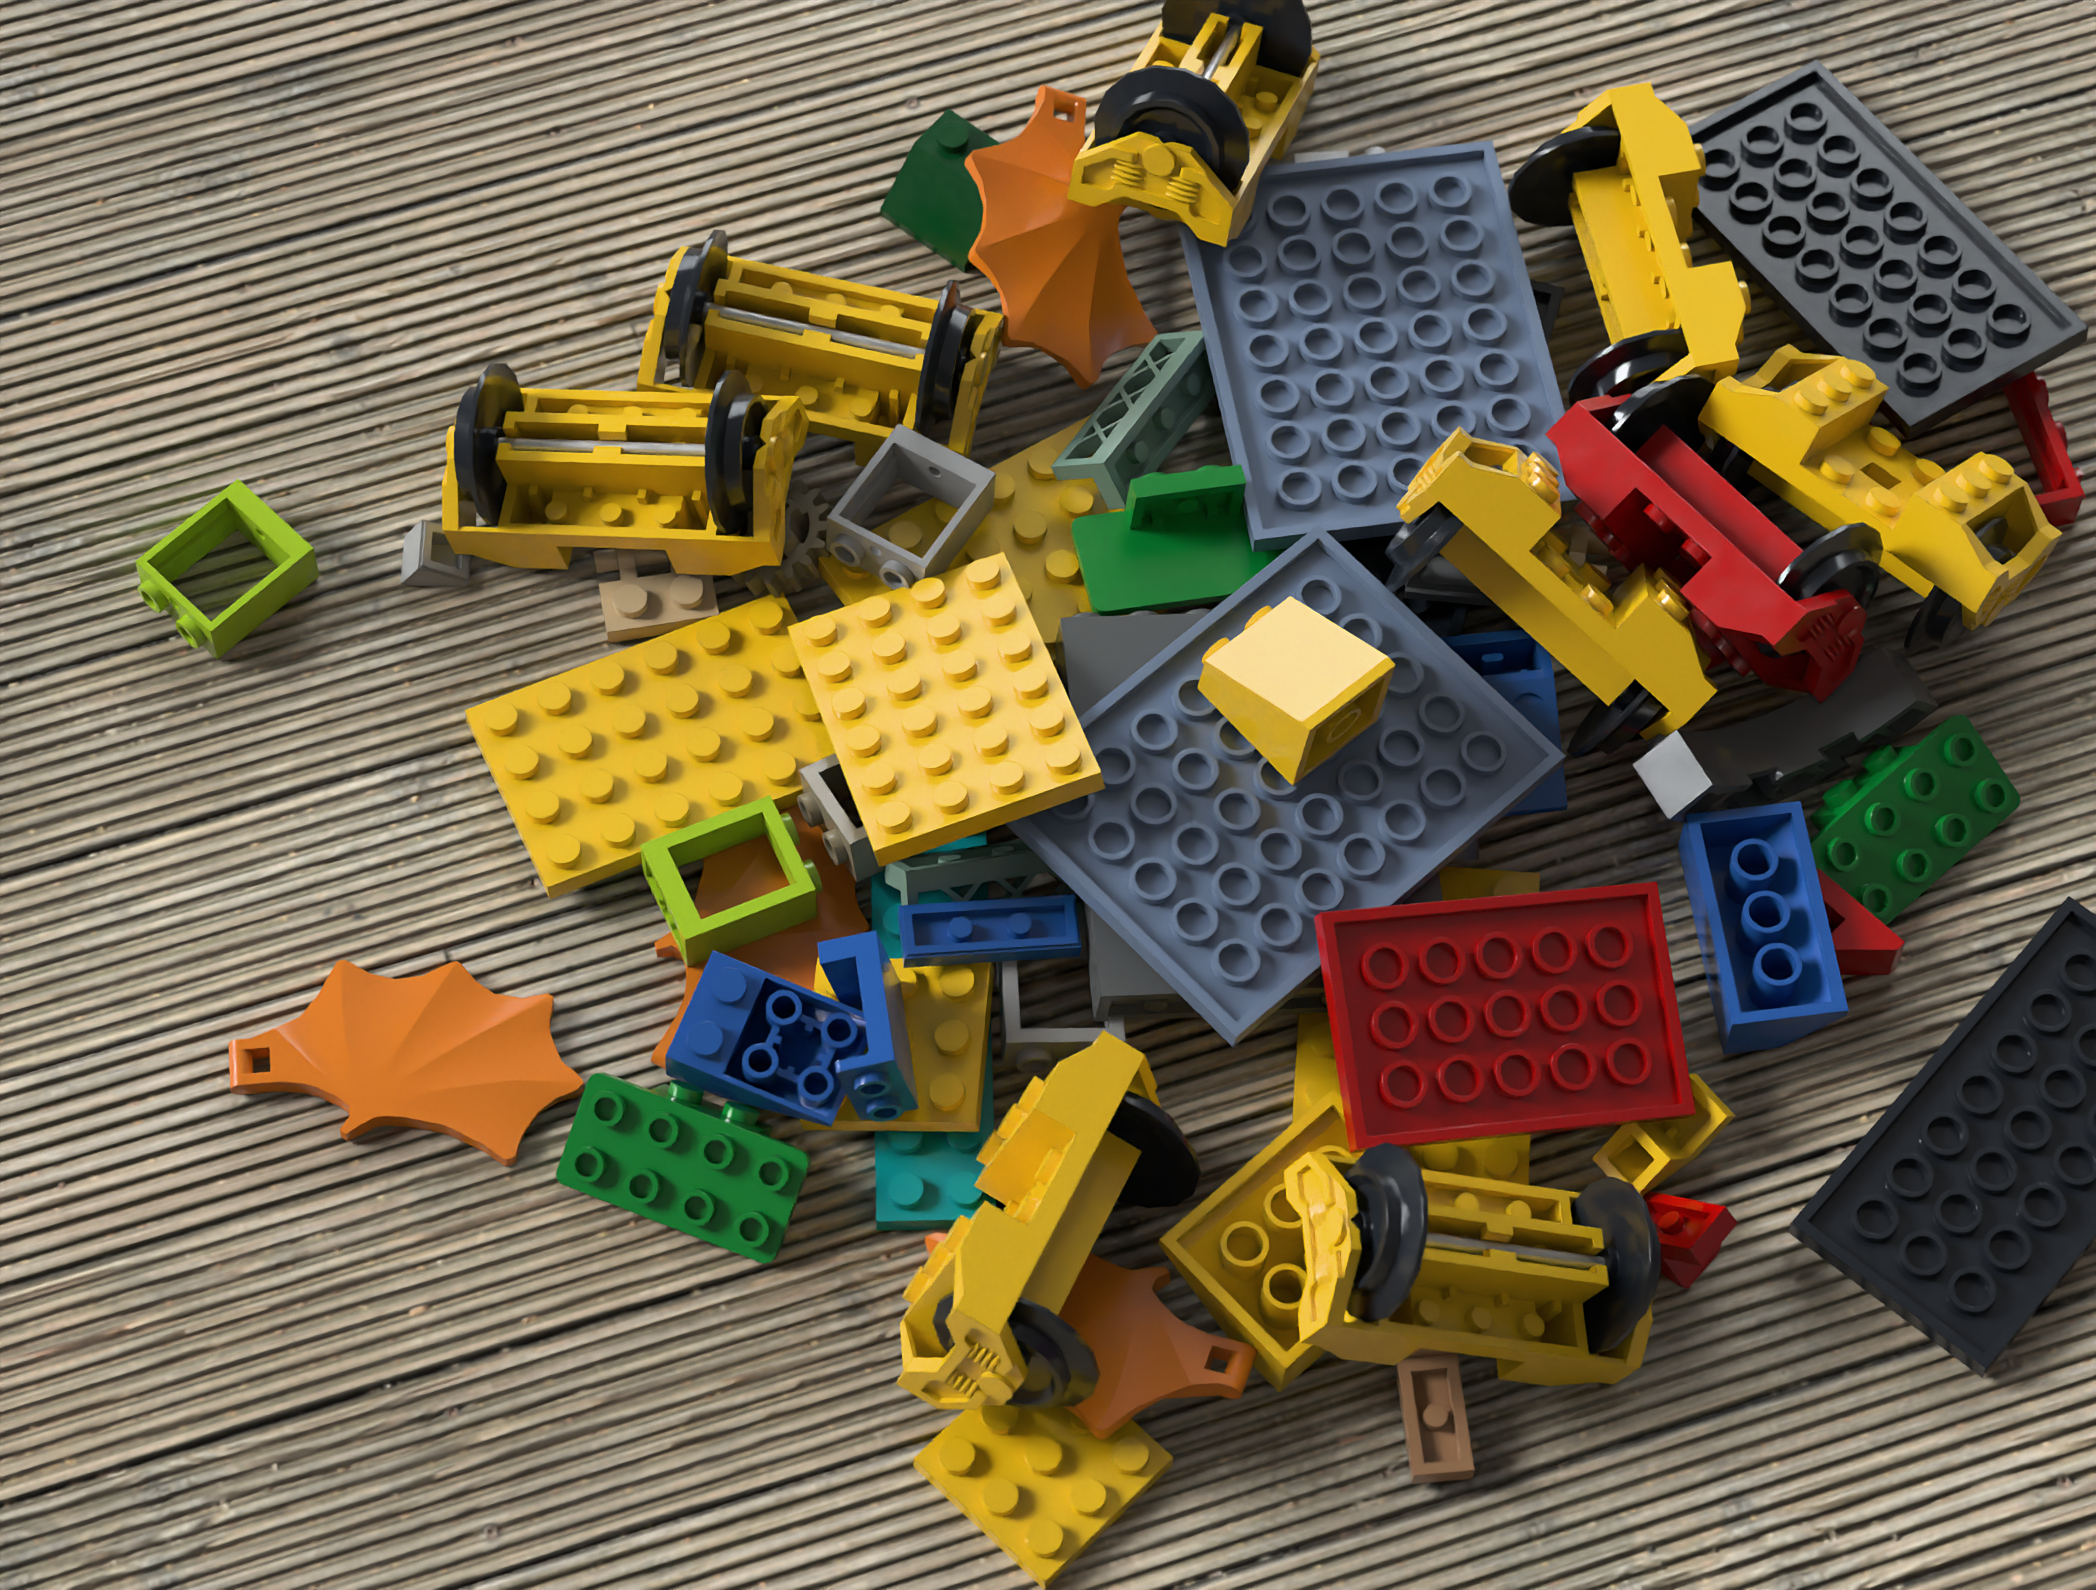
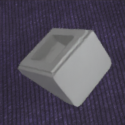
(430, 559)

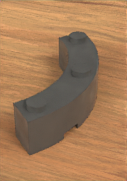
(1788, 748)

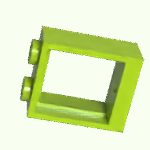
(229, 511)
(746, 921)

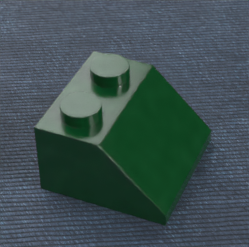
(936, 194)

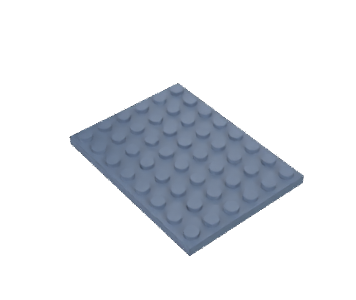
(1364, 329)
(1223, 861)

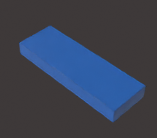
(989, 931)

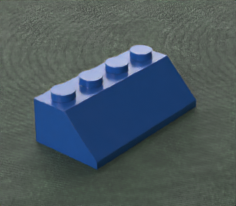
(1761, 925)

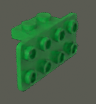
(1172, 544)
(1910, 816)
(685, 1163)

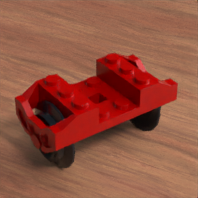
(1755, 591)

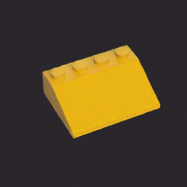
(1248, 1250)

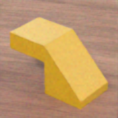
(1656, 1150)

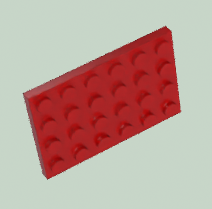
(1503, 1016)

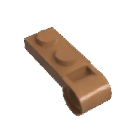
(1434, 1417)

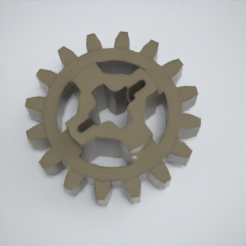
(804, 543)

